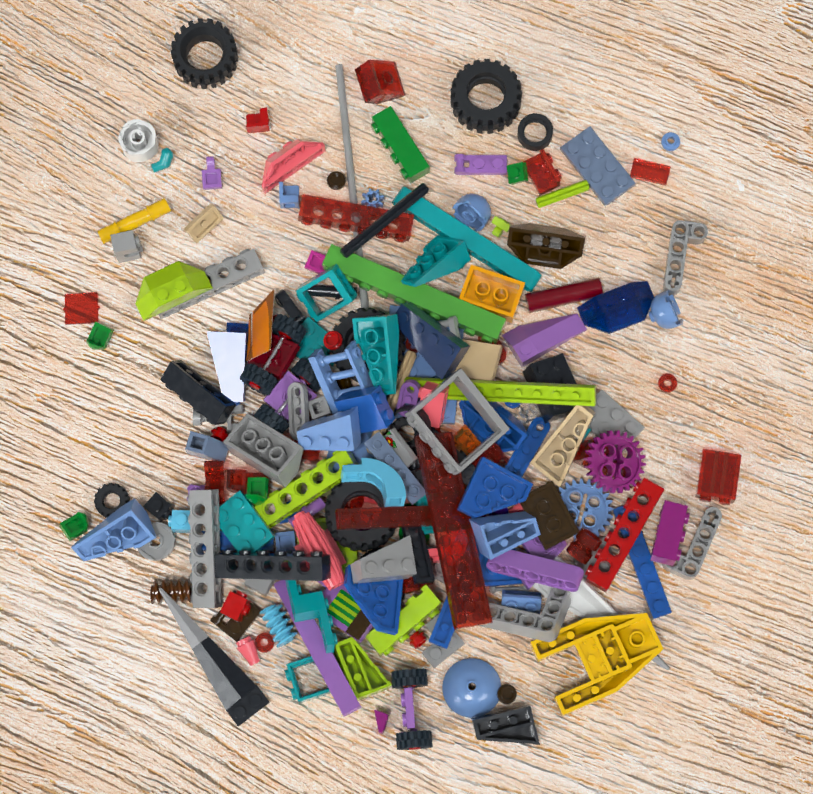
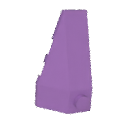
(538, 338)

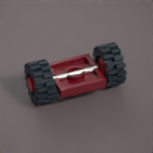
(263, 369)

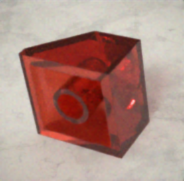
(379, 81)

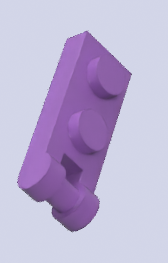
(480, 164)

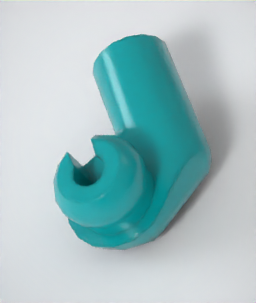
(164, 162)

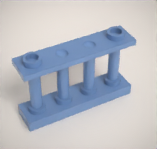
(327, 378)

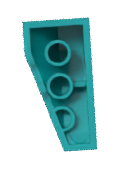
(440, 258)
(379, 344)

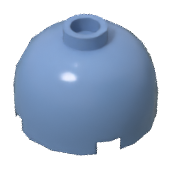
(473, 211)
(665, 311)

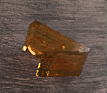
(465, 440)

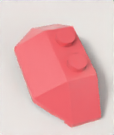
(288, 161)

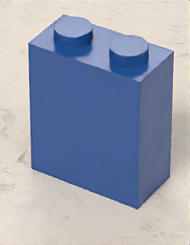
(372, 407)

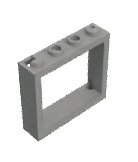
(478, 402)

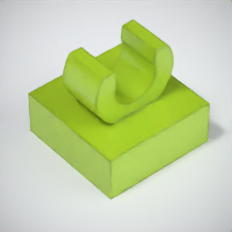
(501, 225)

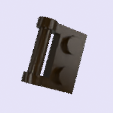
(235, 628)

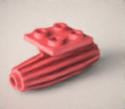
(314, 538)

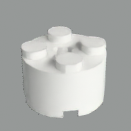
(141, 150)

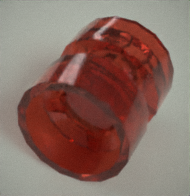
(584, 545)

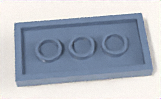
(597, 166)

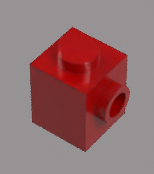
(236, 606)

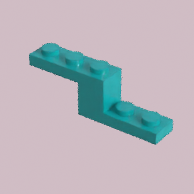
(310, 607)

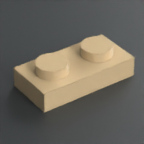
(203, 223)

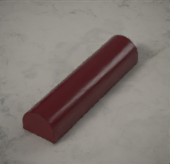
(563, 295)

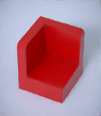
(258, 122)

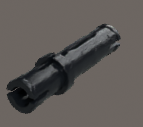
(326, 291)

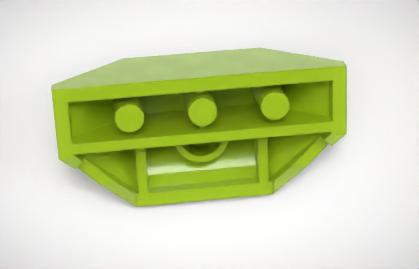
(170, 288)

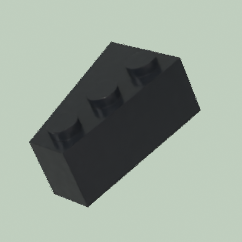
(507, 726)

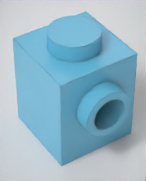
(179, 521)

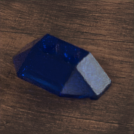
(617, 307)

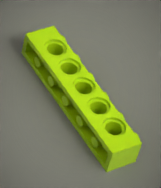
(313, 491)

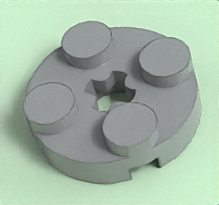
(166, 545)

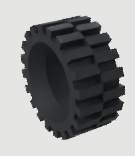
(199, 33)

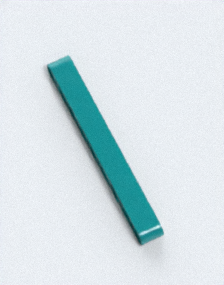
(476, 244)

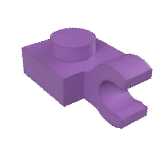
(211, 177)

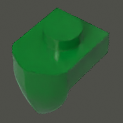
(99, 336)
(257, 490)
(75, 525)

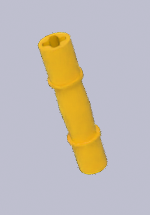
(135, 220)

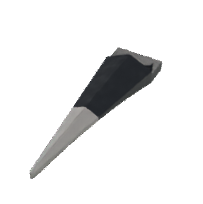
(234, 688)

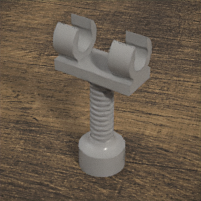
(199, 418)

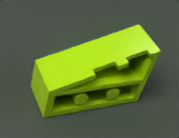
(359, 670)

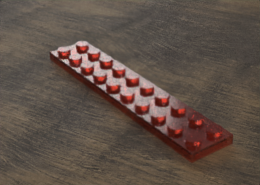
(453, 537)

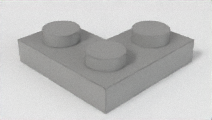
(436, 654)

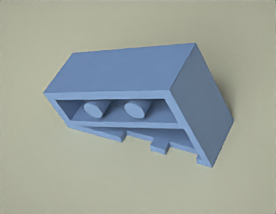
(332, 433)
(503, 532)

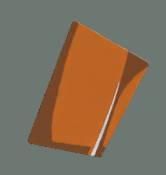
(260, 328)

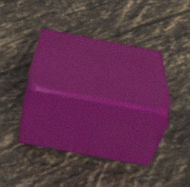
(382, 719)

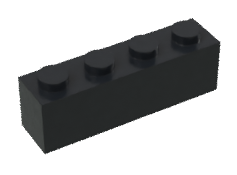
(197, 392)

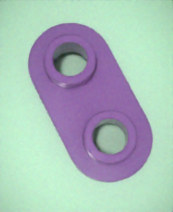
(407, 395)

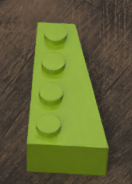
(411, 618)

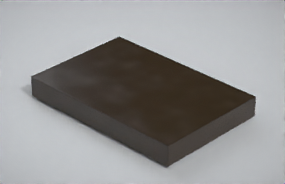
(551, 515)

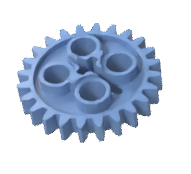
(598, 514)

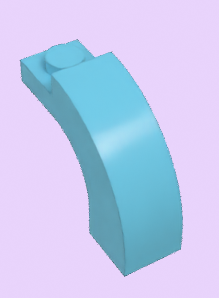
(381, 476)

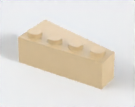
(561, 448)

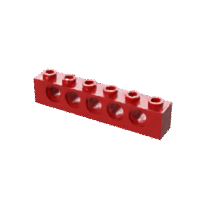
(652, 493)

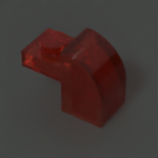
(216, 478)
(238, 480)

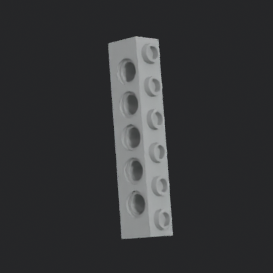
(219, 285)
(211, 540)

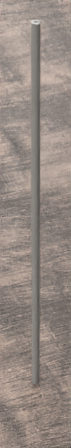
(349, 161)

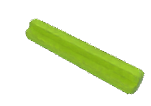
(562, 193)

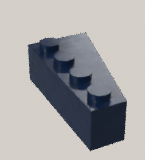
(431, 339)

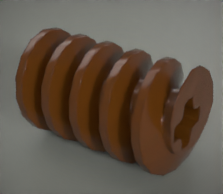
(175, 591)

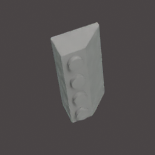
(265, 449)

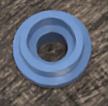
(666, 145)

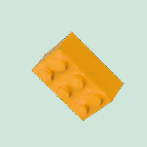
(492, 292)

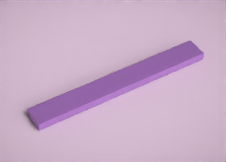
(325, 662)

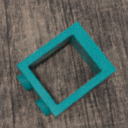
(341, 284)
(290, 675)

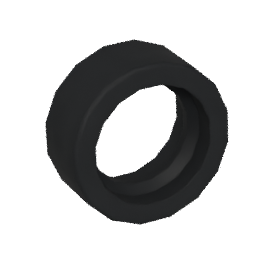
(537, 118)

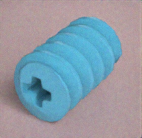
(278, 625)

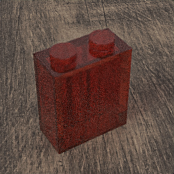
(718, 476)

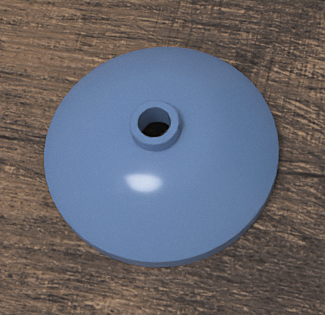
(466, 701)

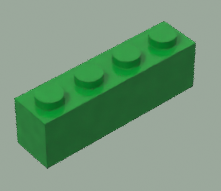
(400, 144)

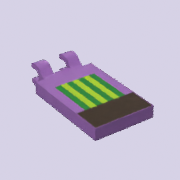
(346, 612)

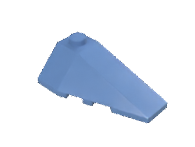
(121, 530)

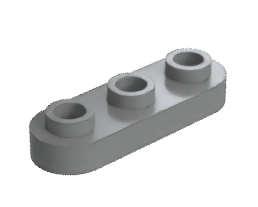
(295, 403)

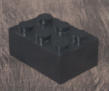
(551, 371)

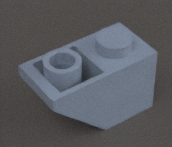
(206, 447)

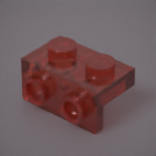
(543, 173)

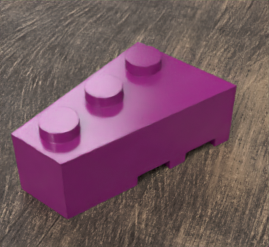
(670, 533)

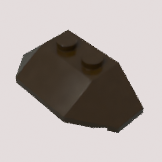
(545, 245)

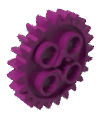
(631, 464)

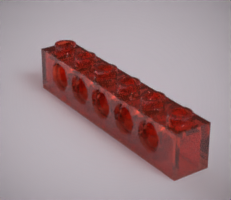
(347, 210)

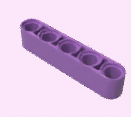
(537, 570)

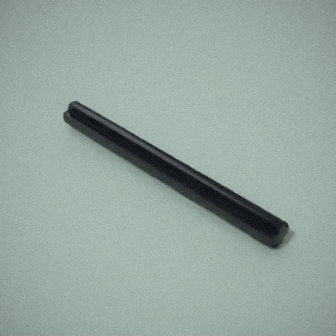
(384, 220)

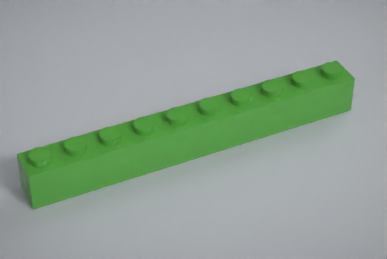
(430, 300)

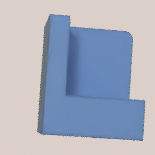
(288, 196)

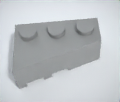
(386, 564)

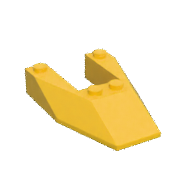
(610, 651)

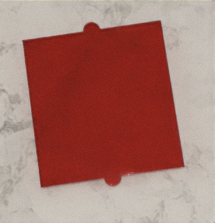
(81, 308)

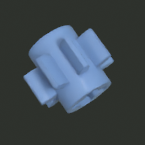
(371, 195)

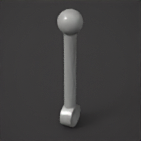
(493, 589)

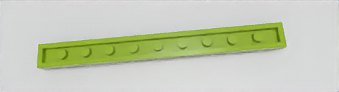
(523, 392)

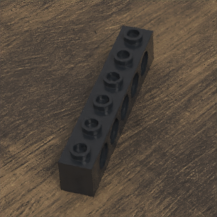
(226, 567)

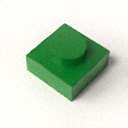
(517, 173)

